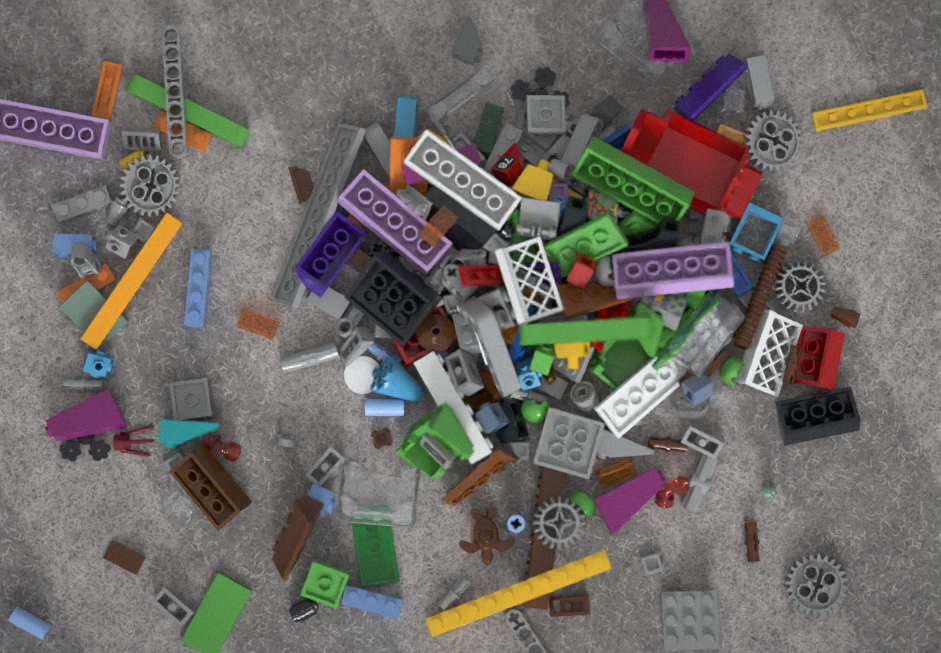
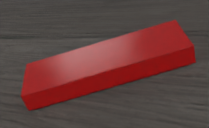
(481, 275)

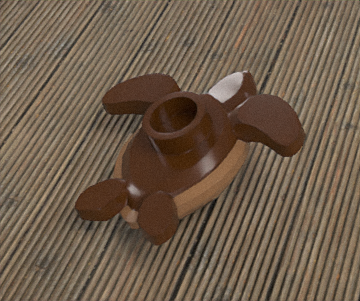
(485, 536)

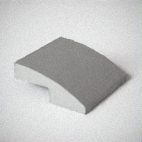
(541, 141)

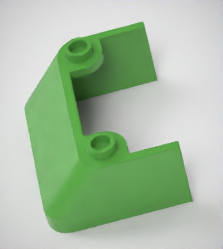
(661, 333)

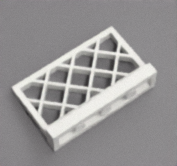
(515, 290)
(752, 356)

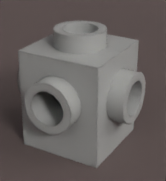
(121, 241)

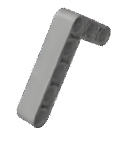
(492, 344)

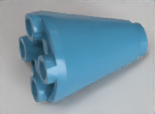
(396, 381)

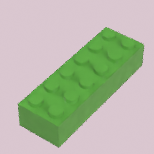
(631, 182)

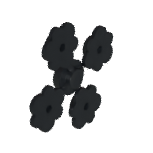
(543, 83)
(85, 440)

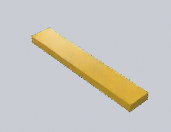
(869, 110)

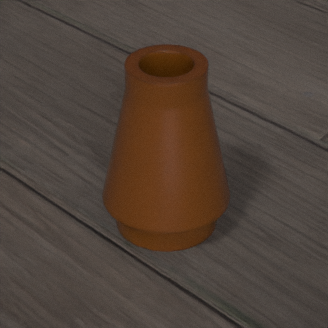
(846, 316)

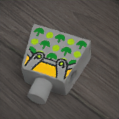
(668, 307)

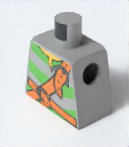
(600, 203)

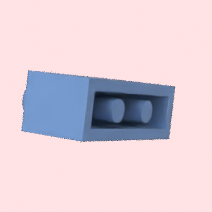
(371, 601)

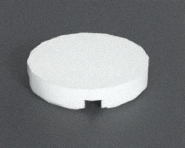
(359, 374)

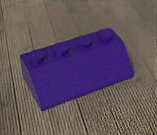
(710, 87)
(329, 253)

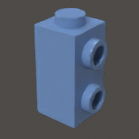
(63, 243)

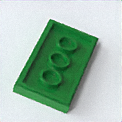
(375, 554)

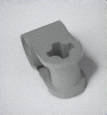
(470, 257)
(84, 260)
(454, 283)

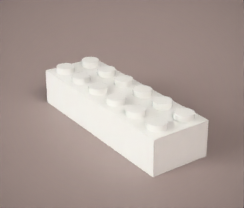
(462, 180)
(442, 390)

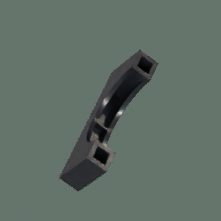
(662, 236)

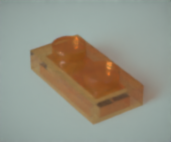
(438, 226)
(823, 236)
(258, 324)
(616, 472)

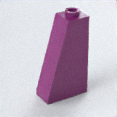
(664, 33)
(87, 418)
(623, 502)

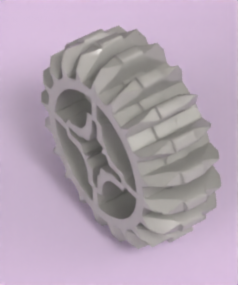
(806, 293)
(576, 523)

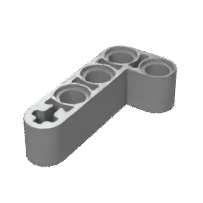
(586, 128)

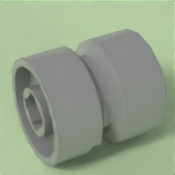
(585, 397)

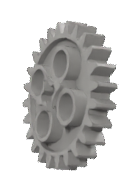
(778, 125)
(132, 180)
(833, 590)

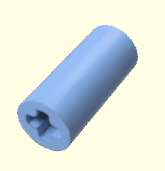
(384, 407)
(521, 520)
(29, 623)

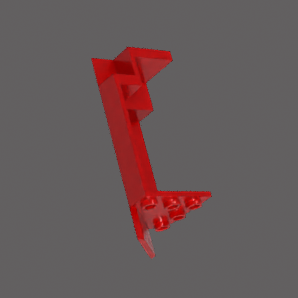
(695, 159)

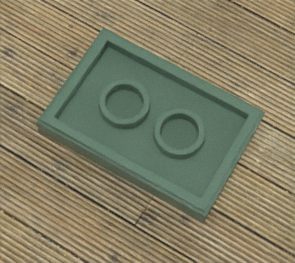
(84, 306)

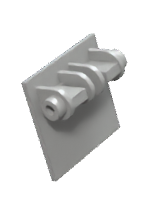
(538, 218)

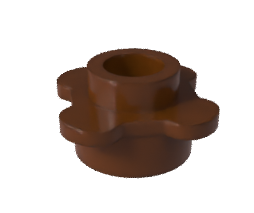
(382, 433)

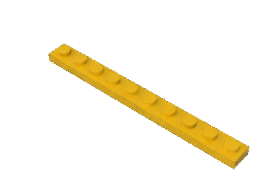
(518, 593)

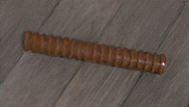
(759, 296)

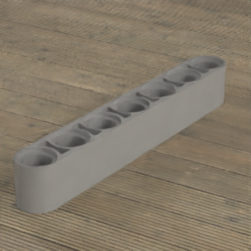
(174, 82)

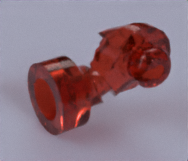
(230, 451)
(665, 497)

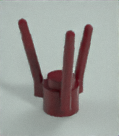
(122, 442)

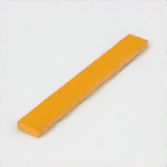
(131, 281)

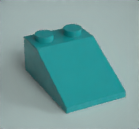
(182, 432)

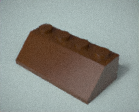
(216, 492)
(296, 533)

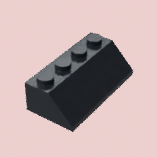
(468, 230)
(817, 416)

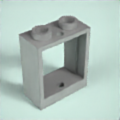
(759, 83)

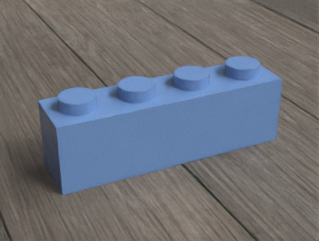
(198, 288)

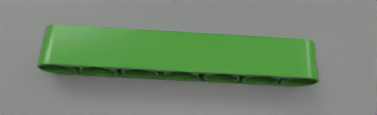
(195, 113)
(585, 331)

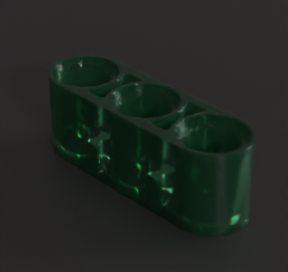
(488, 128)

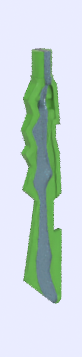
(709, 301)

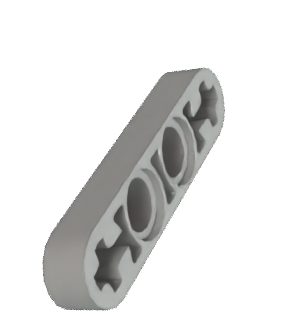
(532, 640)

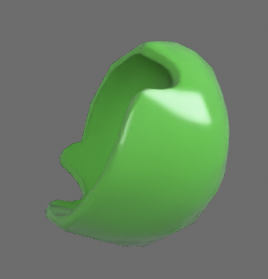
(730, 369)
(534, 412)
(584, 501)

